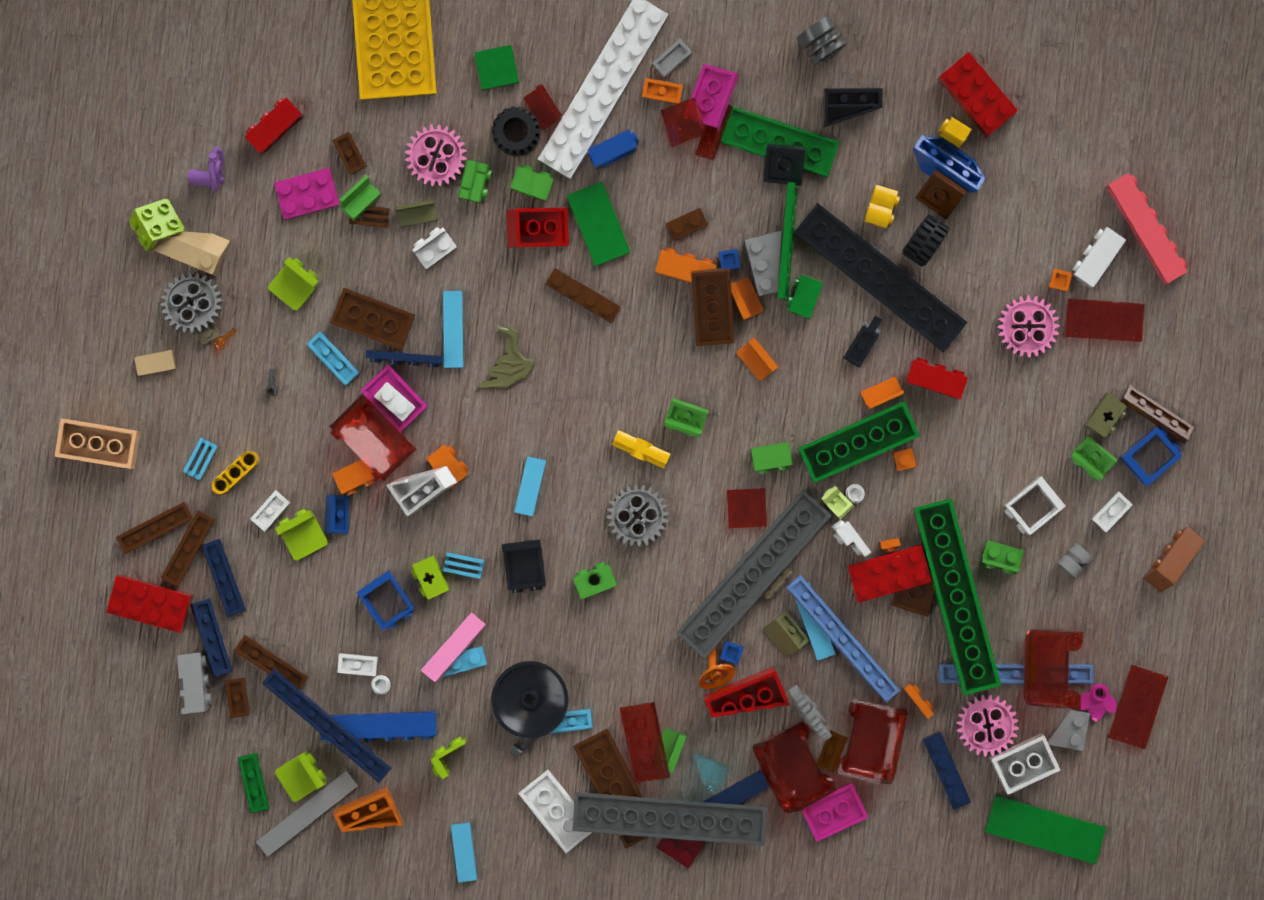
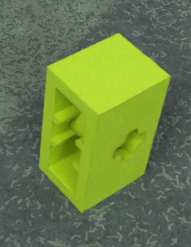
(431, 567)

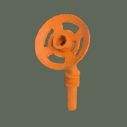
(714, 673)

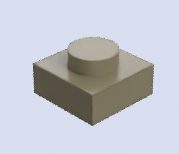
(208, 335)

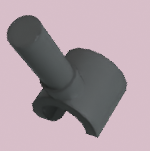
(271, 383)
(517, 750)

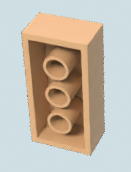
(97, 443)

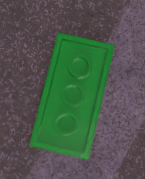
(598, 224)

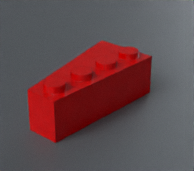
(748, 694)

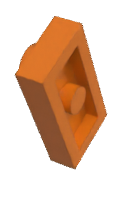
(662, 91)
(924, 706)

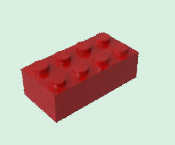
(977, 94)
(889, 573)
(149, 603)

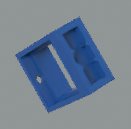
(613, 149)
(1136, 469)
(362, 593)

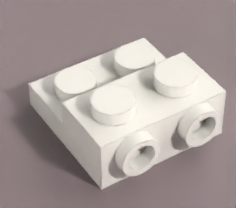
(846, 534)

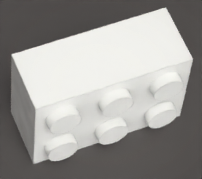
(1024, 763)

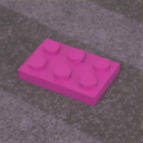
(714, 93)
(307, 193)
(389, 375)
(835, 812)

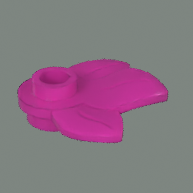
(1098, 704)

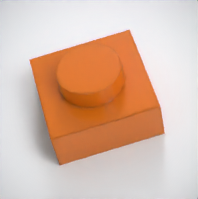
(1060, 280)
(904, 459)
(890, 544)

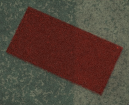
(1104, 320)
(1138, 706)
(644, 742)

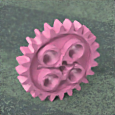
(452, 161)
(1028, 343)
(970, 728)

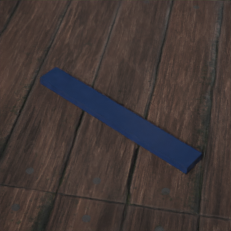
(326, 725)

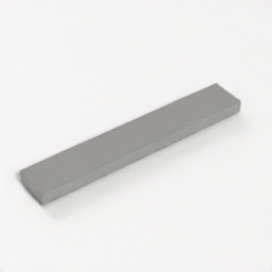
(307, 813)

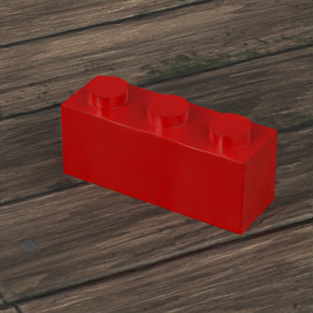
(273, 125)
(936, 378)

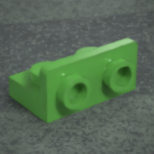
(1001, 556)

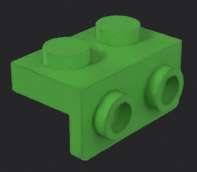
(686, 418)
(1093, 458)

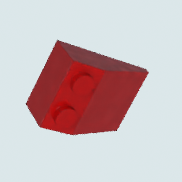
(537, 227)

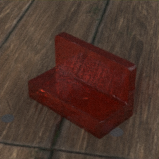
(543, 107)

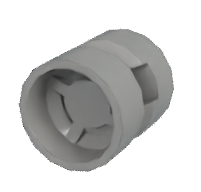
(1075, 560)

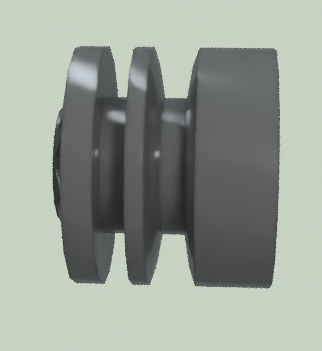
(821, 40)

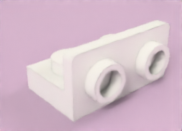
(434, 247)

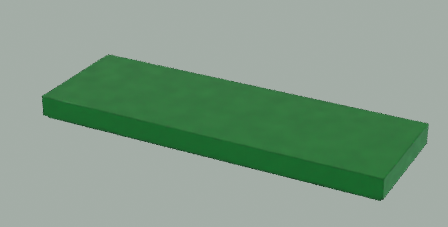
(753, 132)
(788, 240)
(1045, 829)

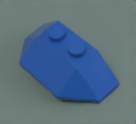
(950, 161)

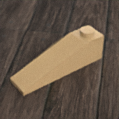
(195, 249)

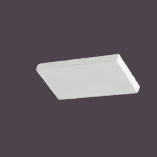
(553, 809)

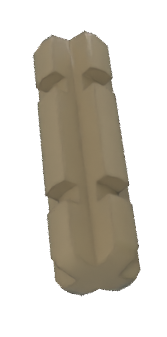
(777, 584)

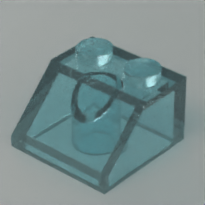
(710, 771)

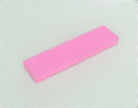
(453, 648)

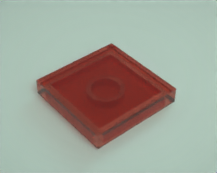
(683, 122)
(747, 508)

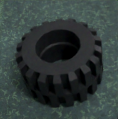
(504, 119)
(925, 240)

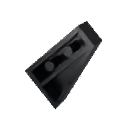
(846, 103)

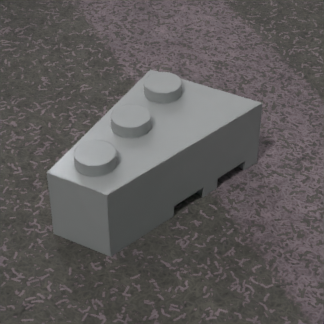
(764, 261)
(194, 682)

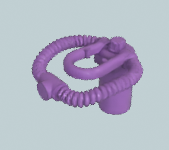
(210, 178)

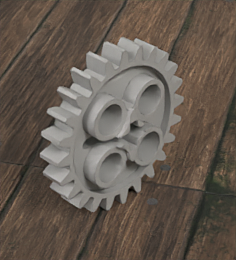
(200, 317)
(623, 503)
(810, 713)

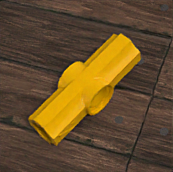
(641, 449)

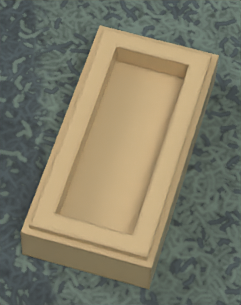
(155, 363)

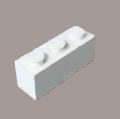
(1098, 257)

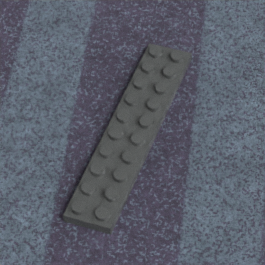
(753, 574)
(669, 818)

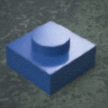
(729, 259)
(731, 652)

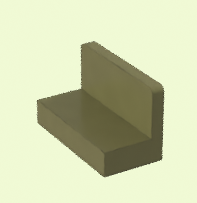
(416, 213)
(786, 634)

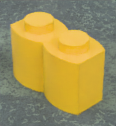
(954, 131)
(881, 207)

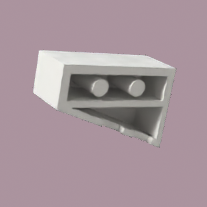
(420, 489)

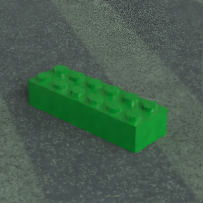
(858, 442)

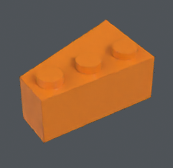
(369, 811)

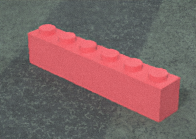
(1146, 228)

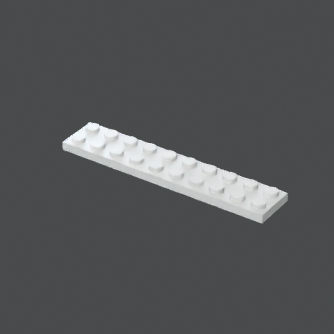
(603, 87)

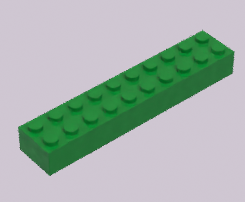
(956, 597)

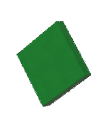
(496, 67)

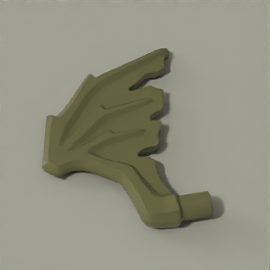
(510, 367)

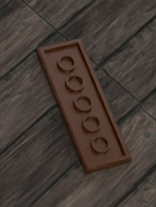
(608, 771)

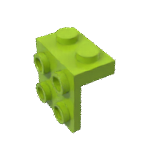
(155, 223)
(294, 284)
(302, 534)
(439, 765)
(300, 776)

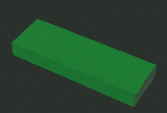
(253, 783)

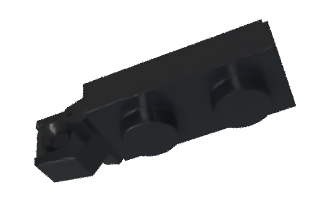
(863, 342)

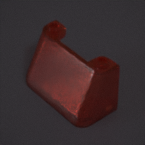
(372, 438)
(1048, 668)
(874, 742)
(792, 769)

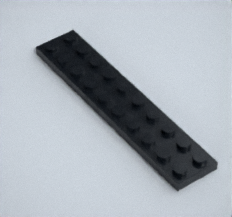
(880, 277)

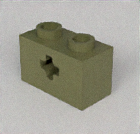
(1096, 421)

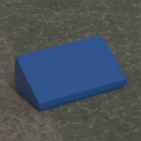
(337, 514)

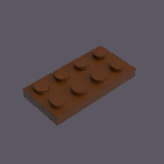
(712, 306)
(372, 319)

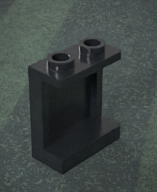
(524, 565)

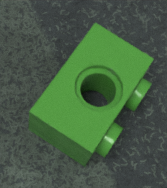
(606, 582)

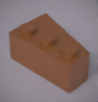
(1174, 559)

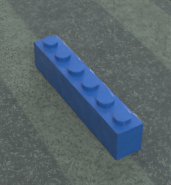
(389, 725)

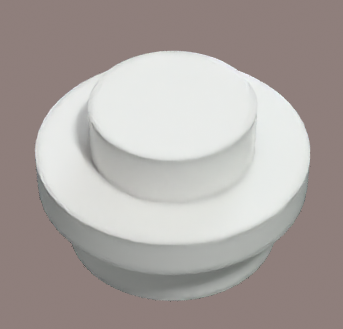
(855, 493)
(380, 684)

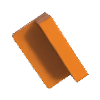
(746, 298)
(757, 359)
(881, 392)

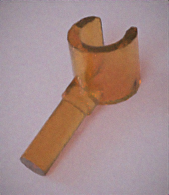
(219, 342)

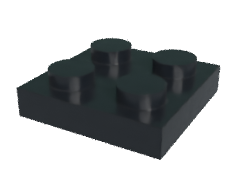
(784, 164)

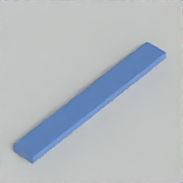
(842, 639)
(1015, 673)

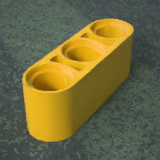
(244, 469)

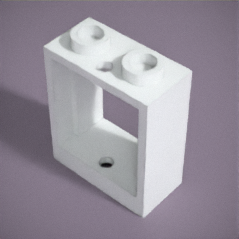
(1049, 494)

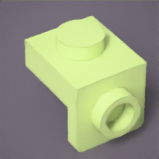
(837, 502)

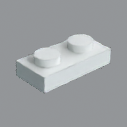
(395, 401)
(270, 510)
(1112, 511)
(357, 664)

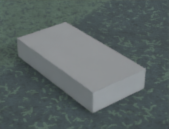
(672, 58)

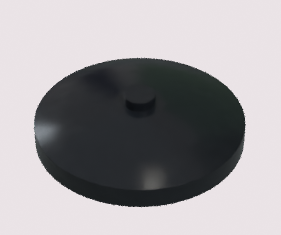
(530, 699)

